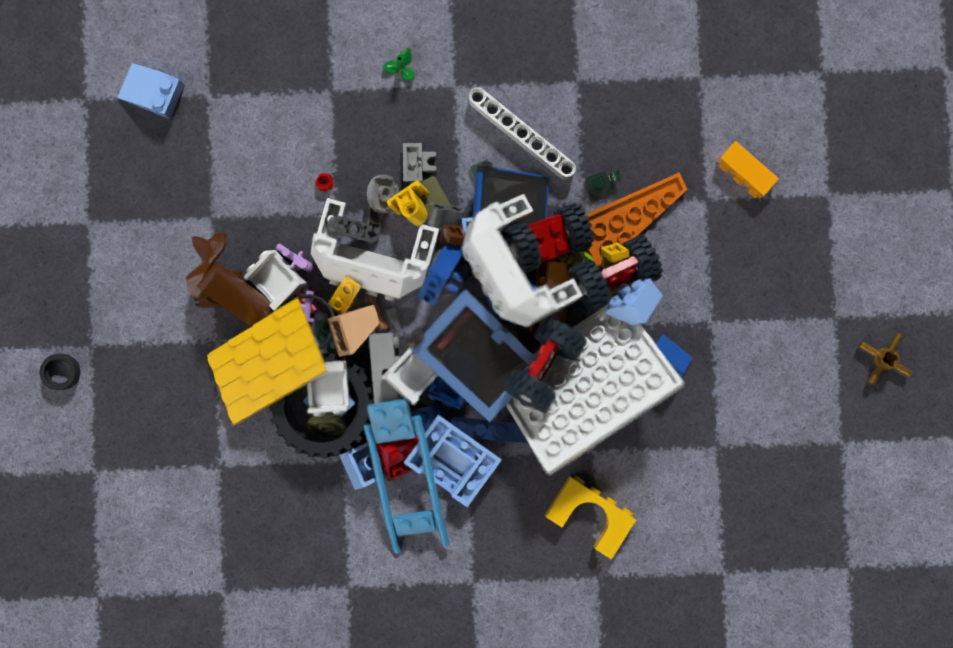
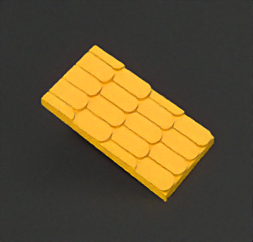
(266, 362)

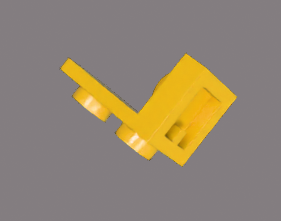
(613, 255)
(344, 295)

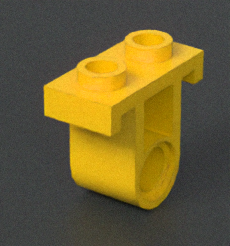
(410, 203)

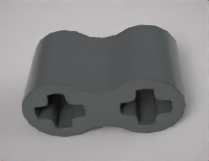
(444, 214)

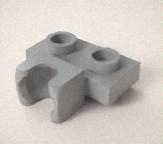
(416, 162)

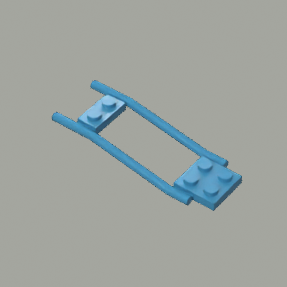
(390, 423)

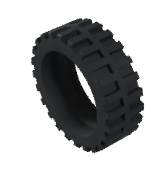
(331, 446)

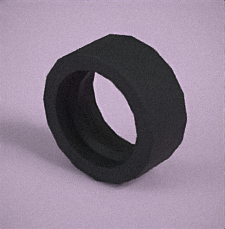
(45, 368)

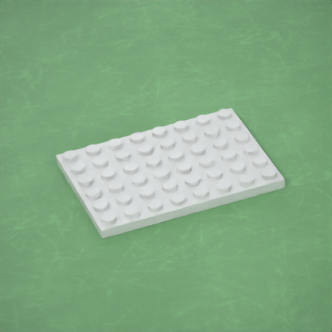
(598, 393)

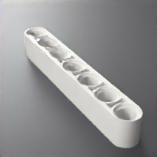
(518, 125)

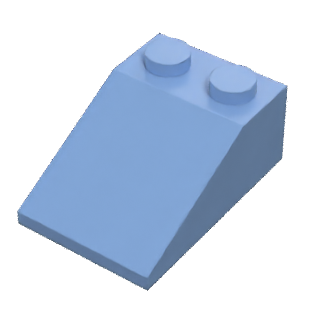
(151, 90)
(359, 466)

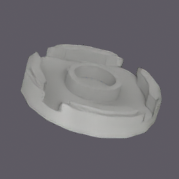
(379, 191)

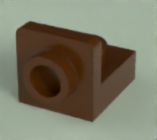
(452, 234)

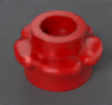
(324, 177)

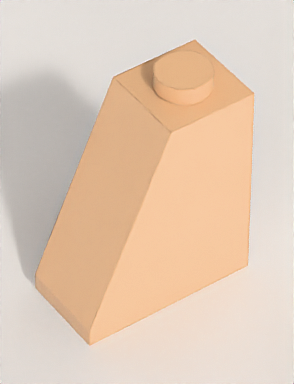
(353, 328)

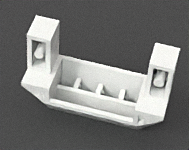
(371, 270)
(501, 274)

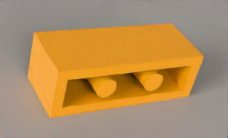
(747, 170)

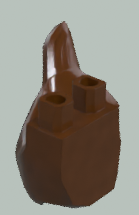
(209, 251)

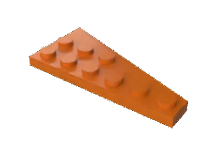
(632, 214)

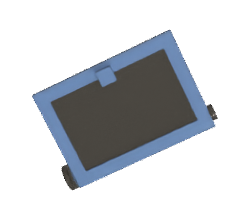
(472, 354)

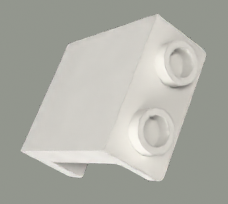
(274, 278)
(409, 376)
(330, 390)

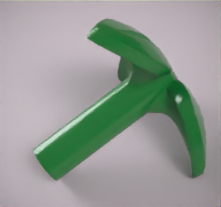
(402, 59)

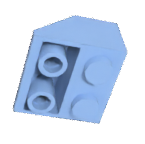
(634, 301)

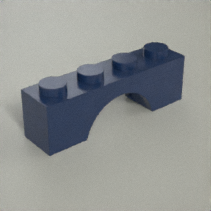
(490, 430)

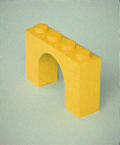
(617, 521)

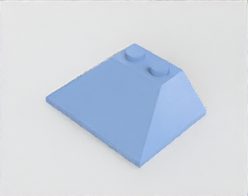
(456, 460)

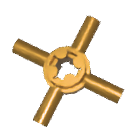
(892, 356)

